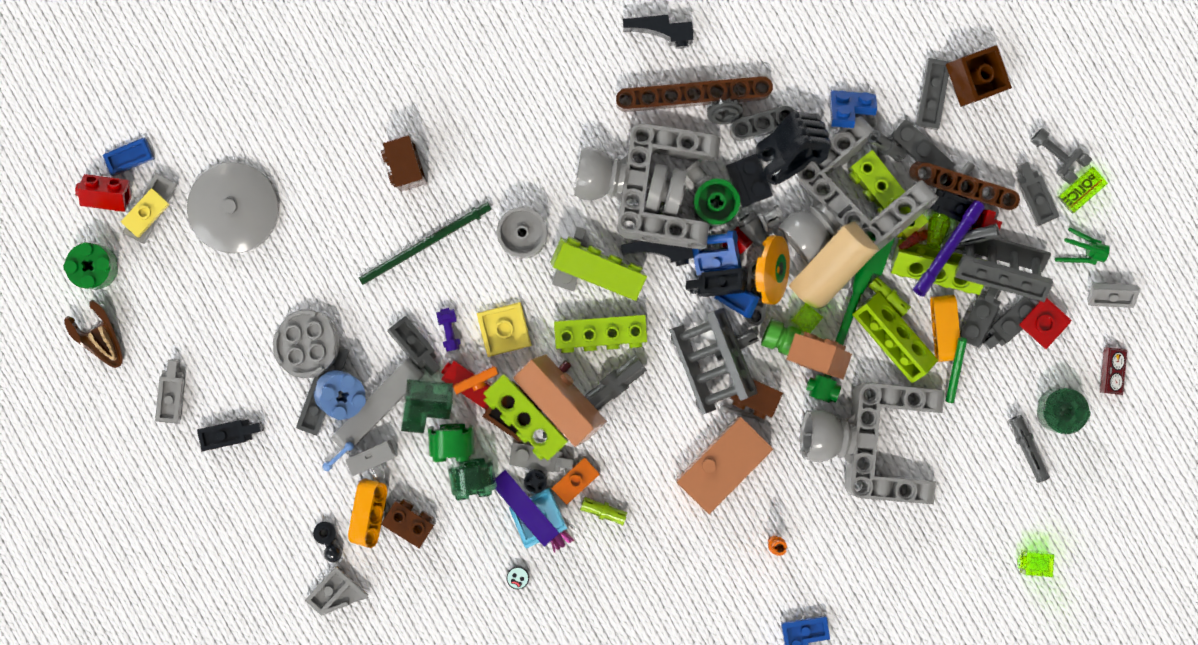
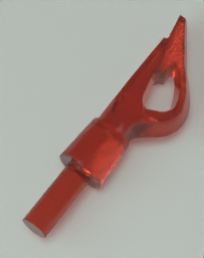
(914, 239)

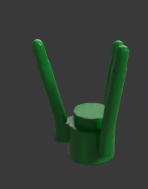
(1095, 249)

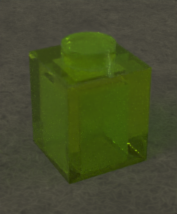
(805, 318)
(1036, 563)

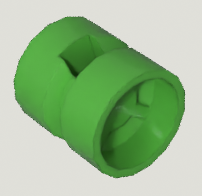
(778, 336)

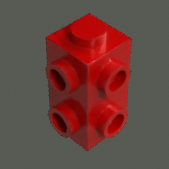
(103, 192)

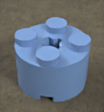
(327, 394)

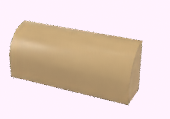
(834, 266)

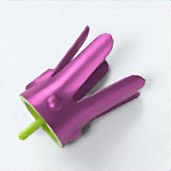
(558, 541)

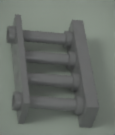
(1003, 277)
(731, 352)

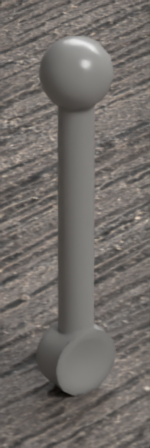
(873, 123)
(725, 409)

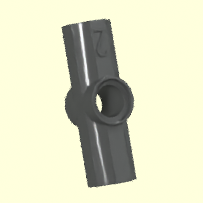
(616, 383)

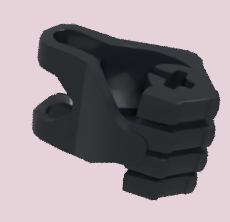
(793, 146)

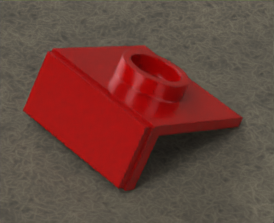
(1045, 323)

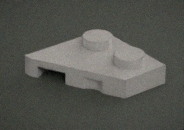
(335, 592)

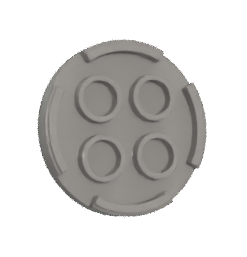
(306, 344)

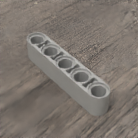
(377, 405)

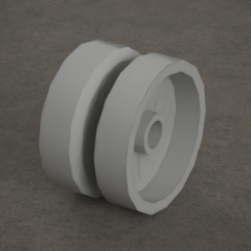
(666, 191)
(508, 232)

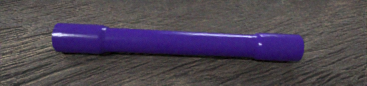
(929, 277)

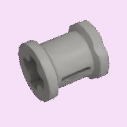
(697, 174)
(771, 218)

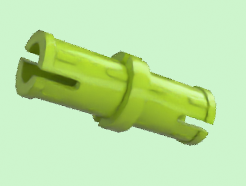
(890, 295)
(603, 511)

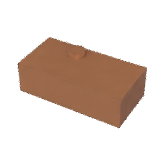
(559, 399)
(724, 464)

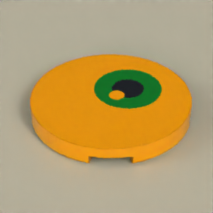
(773, 269)

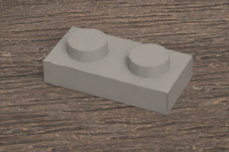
(1113, 295)

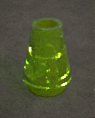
(937, 230)

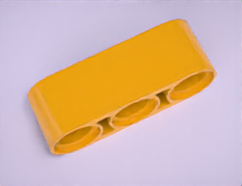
(944, 326)
(367, 513)

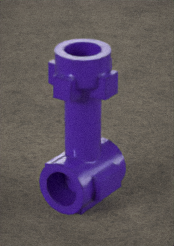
(446, 318)

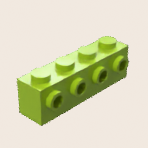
(881, 188)
(598, 269)
(600, 332)

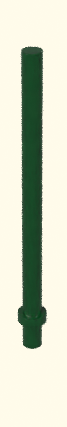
(475, 213)

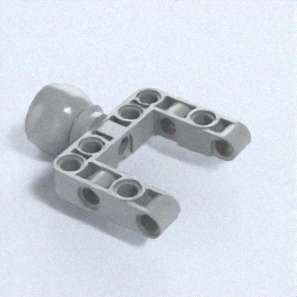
(629, 179)
(812, 229)
(826, 437)

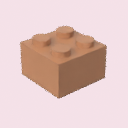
(819, 355)

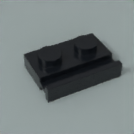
(749, 180)

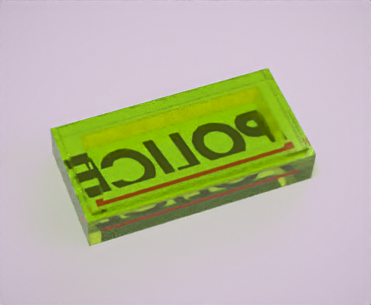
(1082, 190)

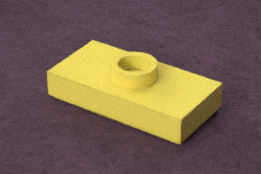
(145, 213)

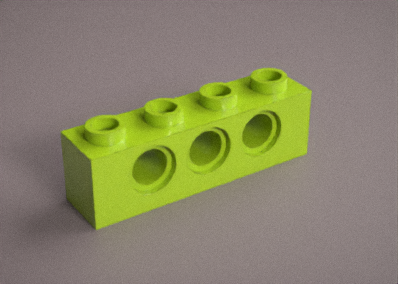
(916, 260)
(895, 337)
(555, 439)

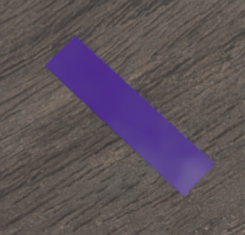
(525, 509)

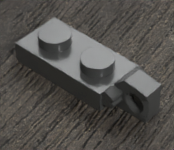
(1036, 195)
(981, 318)
(1008, 324)
(414, 345)

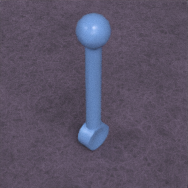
(328, 465)

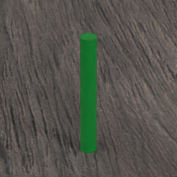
(956, 370)

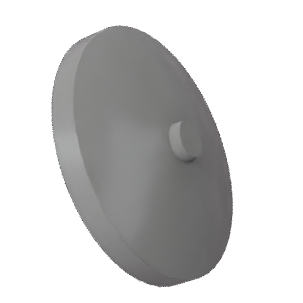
(233, 208)

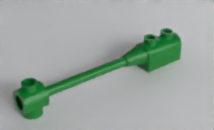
(823, 386)

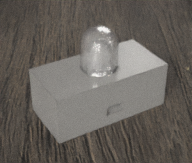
(372, 460)

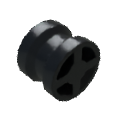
(533, 483)

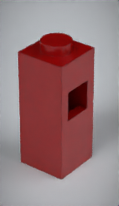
(456, 373)

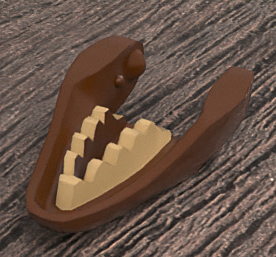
(100, 340)

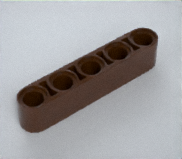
(974, 188)

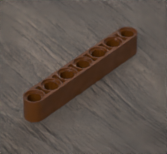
(703, 88)

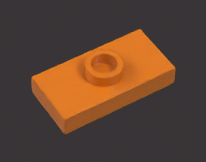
(476, 381)
(575, 481)

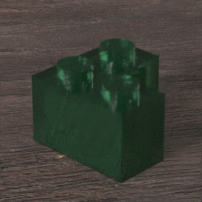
(425, 400)

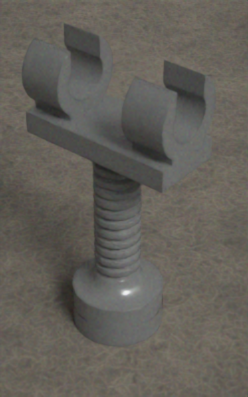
(1041, 139)

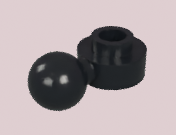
(332, 551)

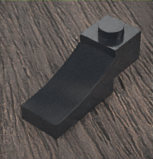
(677, 34)
(675, 254)

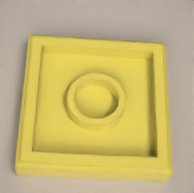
(504, 329)

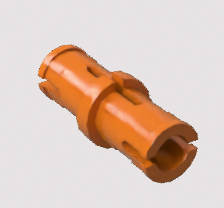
(780, 549)

